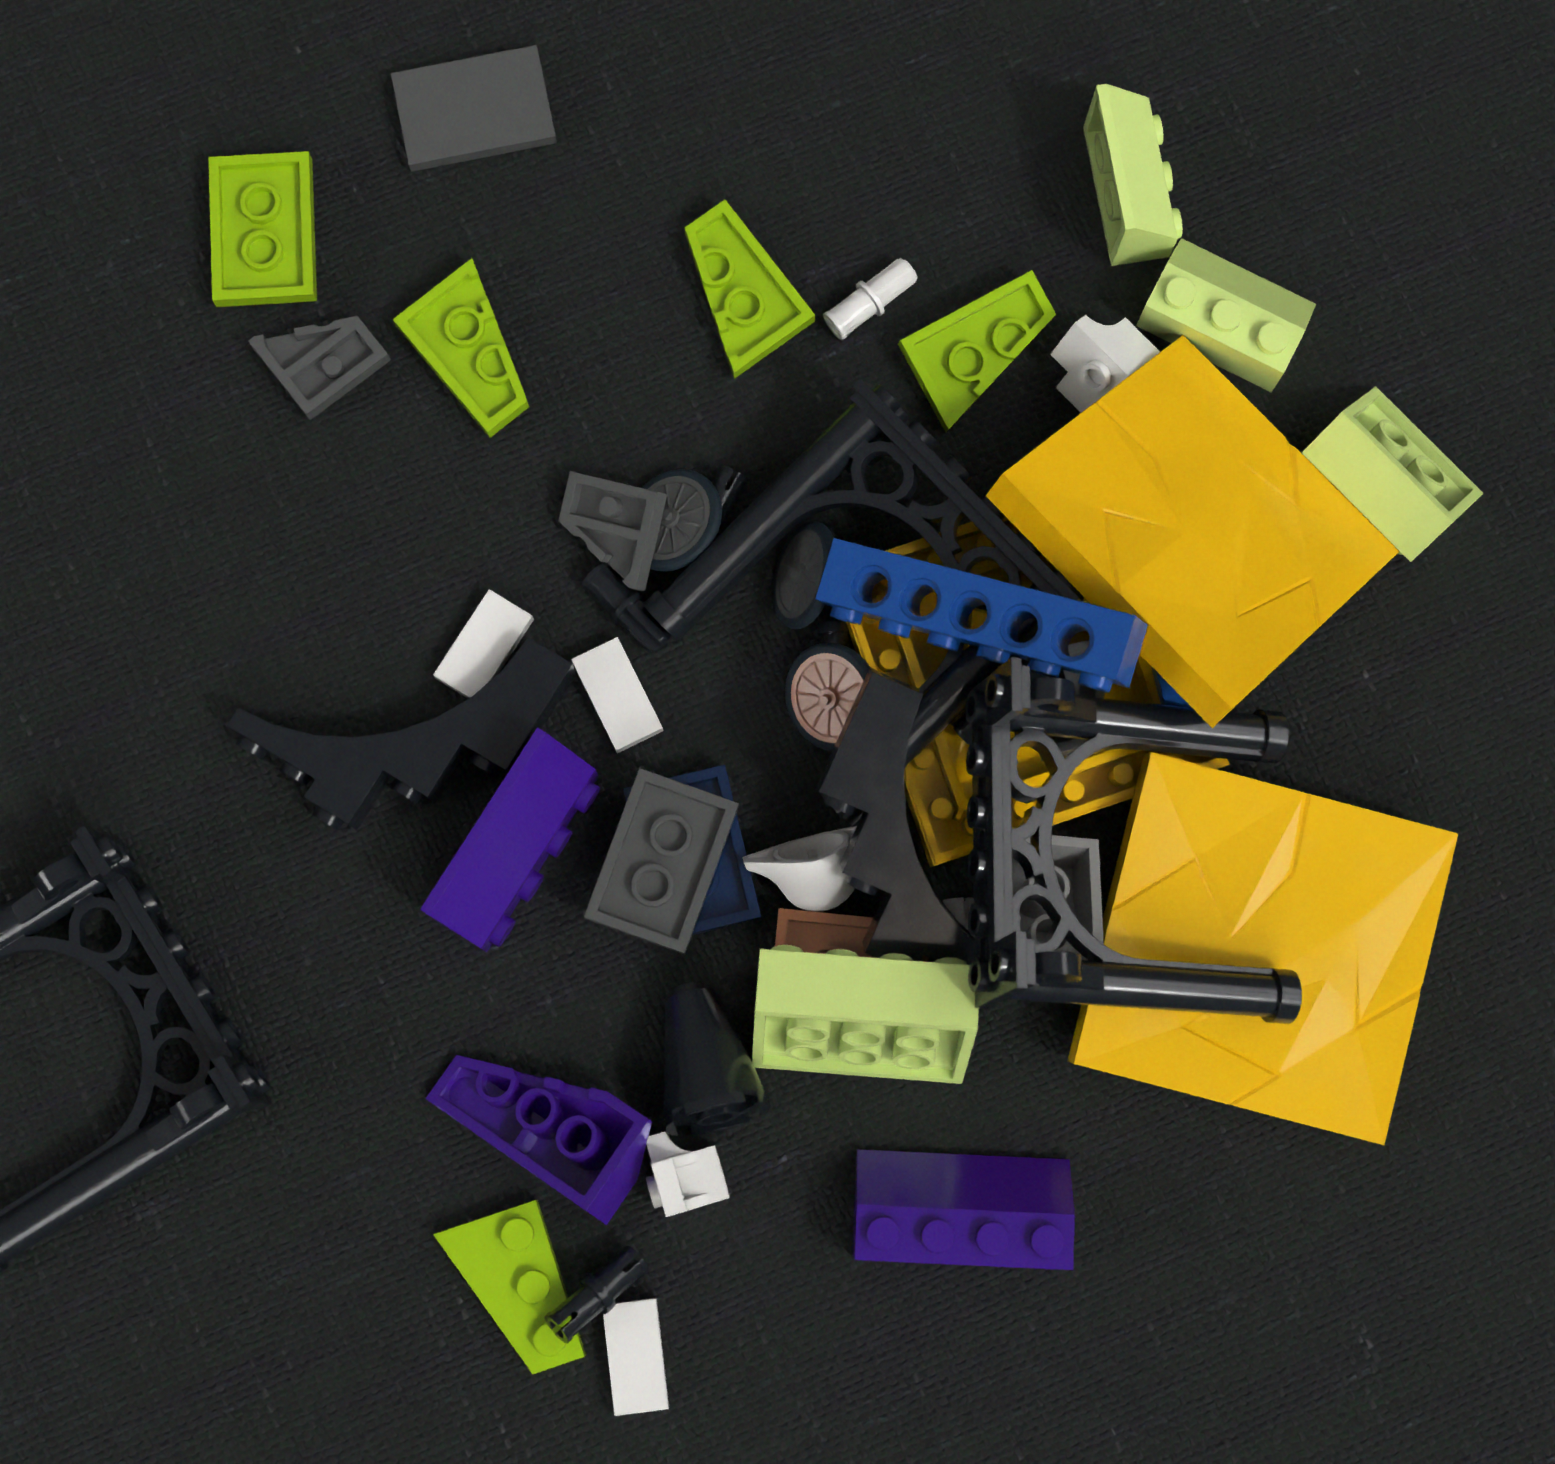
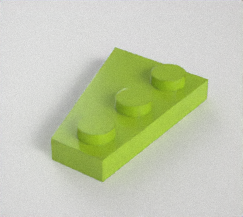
(744, 288)
(465, 348)
(516, 1279)

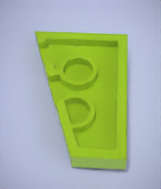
(975, 344)

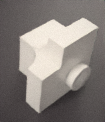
(1099, 358)
(683, 1177)

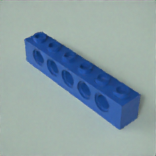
(856, 569)

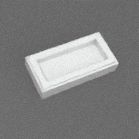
(483, 645)
(617, 695)
(636, 1357)

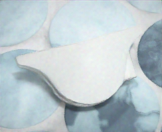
(807, 869)

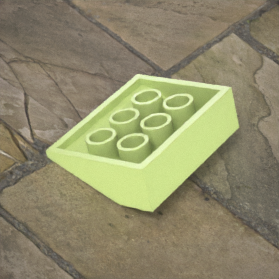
(863, 1015)

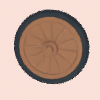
(823, 690)

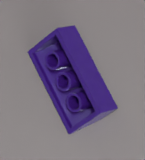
(512, 841)
(963, 1210)

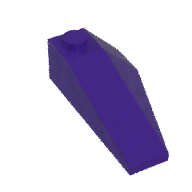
(560, 1132)

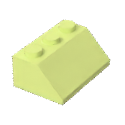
(1131, 176)
(1227, 314)
(1392, 473)

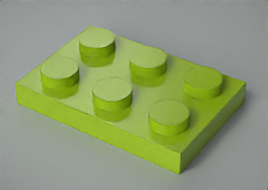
(262, 229)

